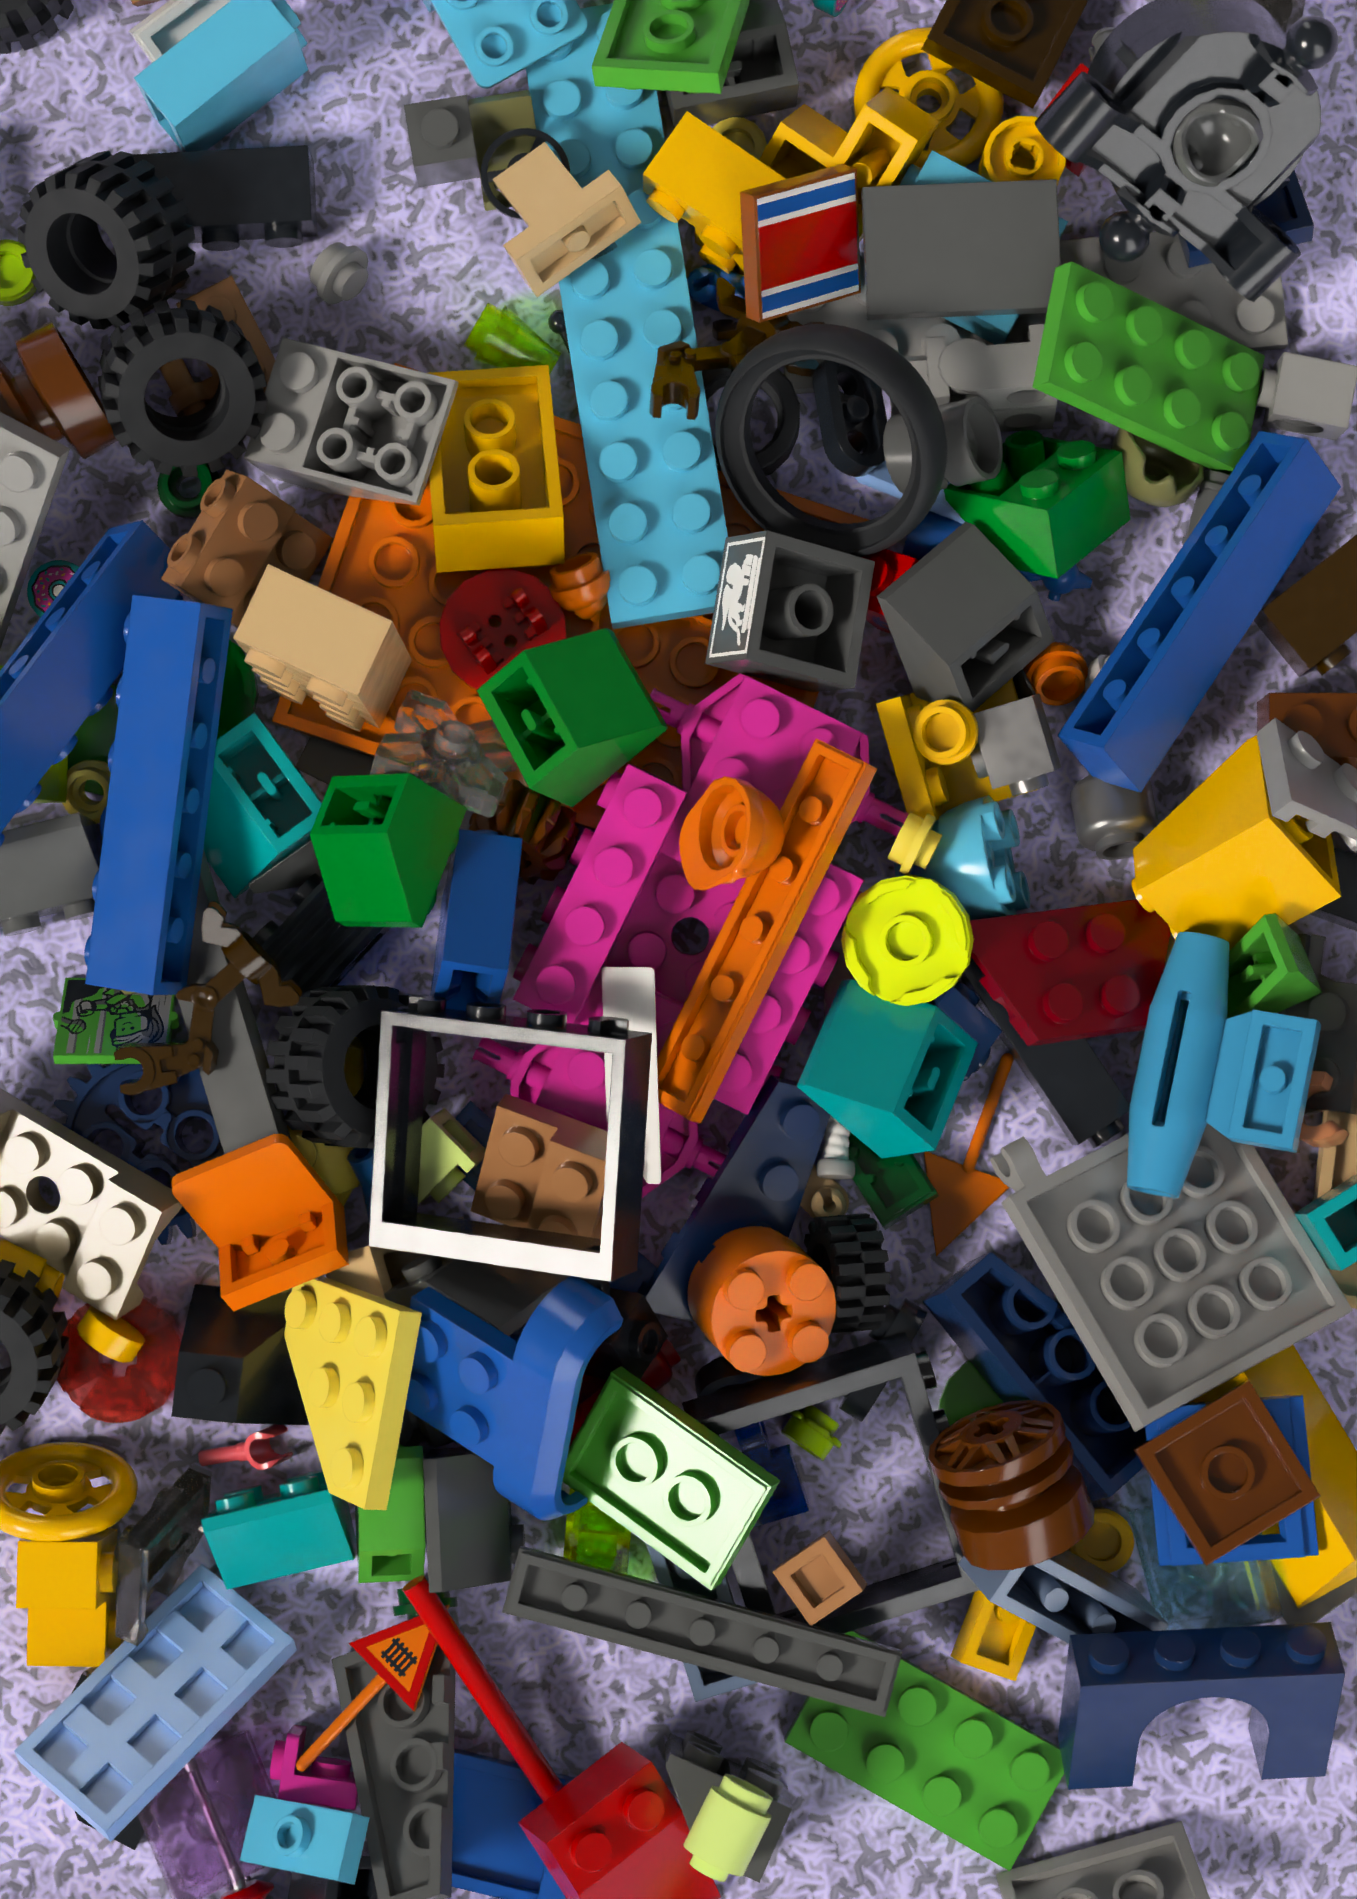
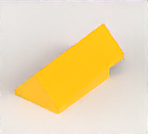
(1332, 1473)

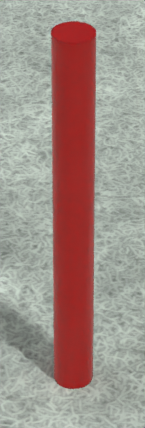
(482, 1687)

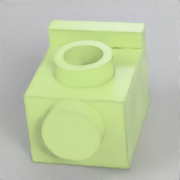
(443, 1149)

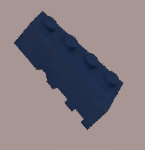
(1034, 1353)

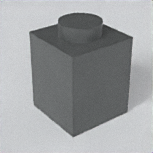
(442, 141)

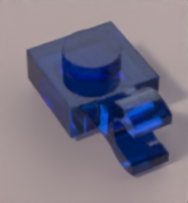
(789, 1496)

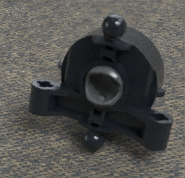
(1195, 125)

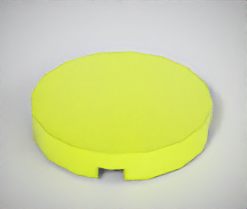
(907, 940)

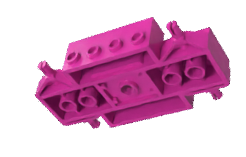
(635, 891)

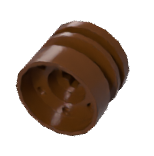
(54, 393)
(1012, 1485)

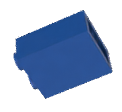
(477, 919)

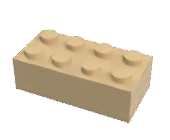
(322, 648)

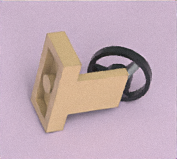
(562, 218)

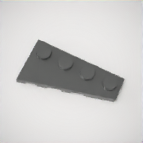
(404, 1777)

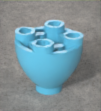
(978, 859)

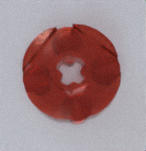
(145, 1384)

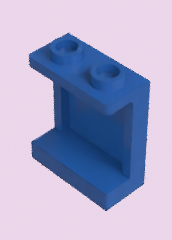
(487, 1841)

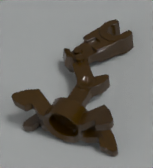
(677, 362)
(169, 1060)

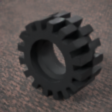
(855, 1263)

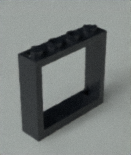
(399, 1134)
(817, 1383)

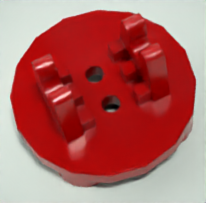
(526, 613)

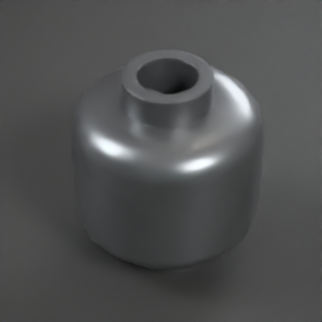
(1112, 817)

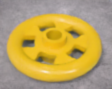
(980, 102)
(59, 1487)

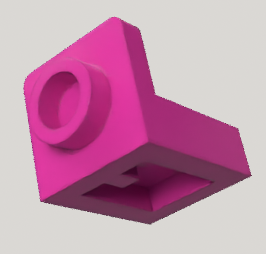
(323, 1783)

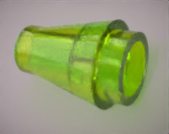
(507, 341)

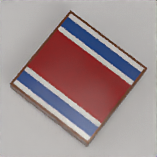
(800, 242)

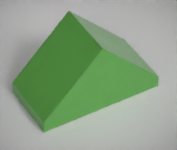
(1269, 969)

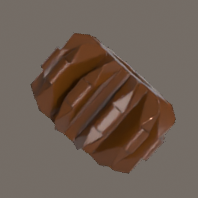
(541, 822)

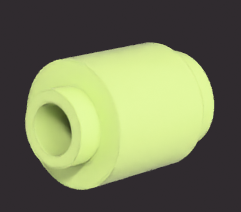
(728, 1828)

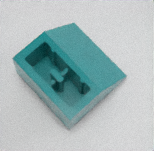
(256, 806)
(887, 1070)
(279, 1532)

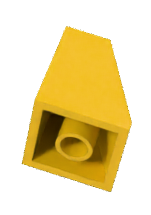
(1229, 861)

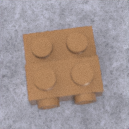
(235, 541)
(542, 1171)

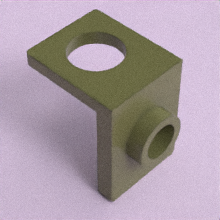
(493, 117)

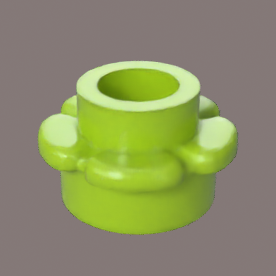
(812, 1431)

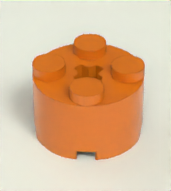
(762, 1301)

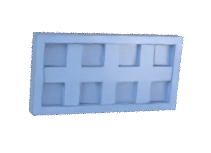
(155, 1702)

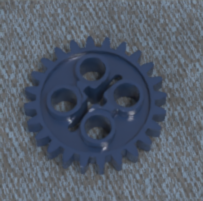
(179, 1105)

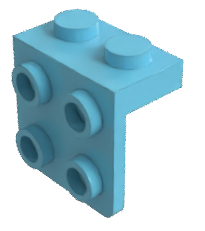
(507, 35)

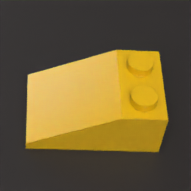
(498, 473)

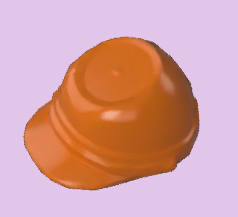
(729, 834)

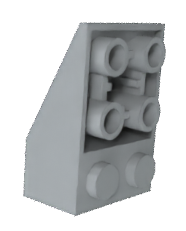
(350, 424)

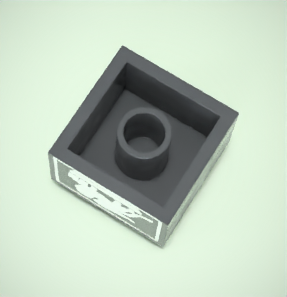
(790, 612)

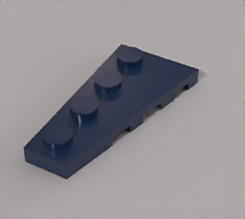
(753, 1187)

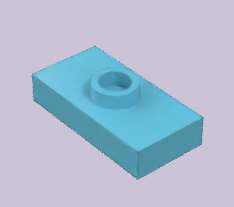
(305, 1839)

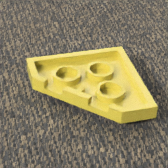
(354, 1381)

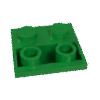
(1047, 501)
(572, 713)
(384, 847)

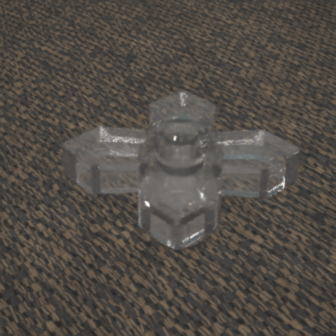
(446, 753)

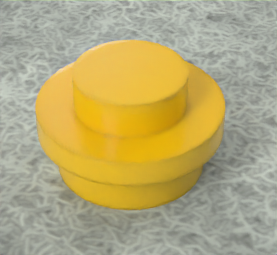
(945, 732)

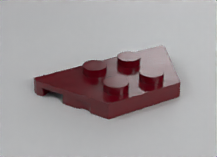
(1073, 968)

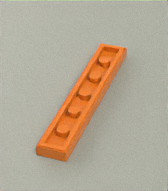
(759, 931)

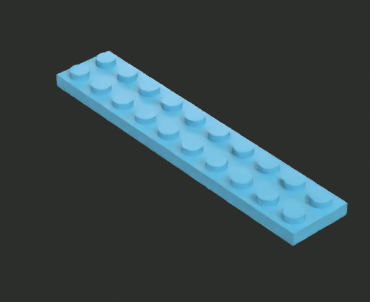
(647, 475)

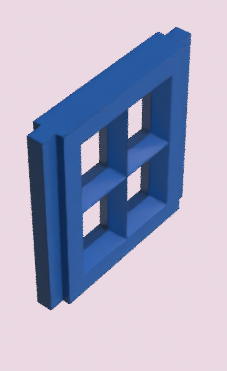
(1297, 1530)

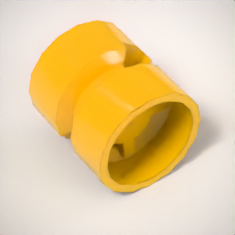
(1020, 153)

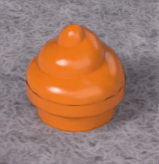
(581, 585)
(1058, 674)

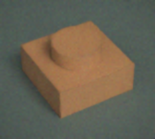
(820, 1578)

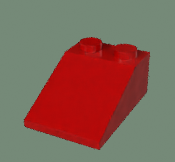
(617, 1834)

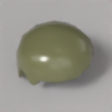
(1156, 473)

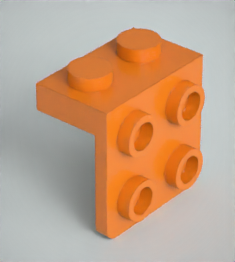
(266, 1217)

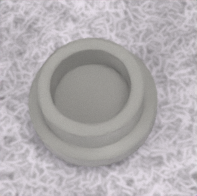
(339, 273)

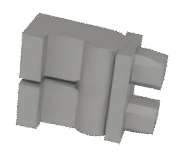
(995, 373)

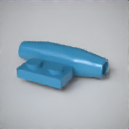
(1202, 1068)

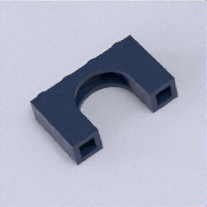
(1129, 1678)

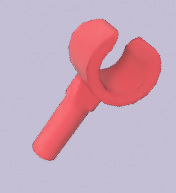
(254, 1450)

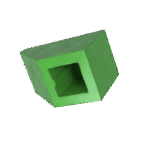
(394, 1539)

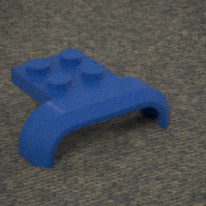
(509, 1396)

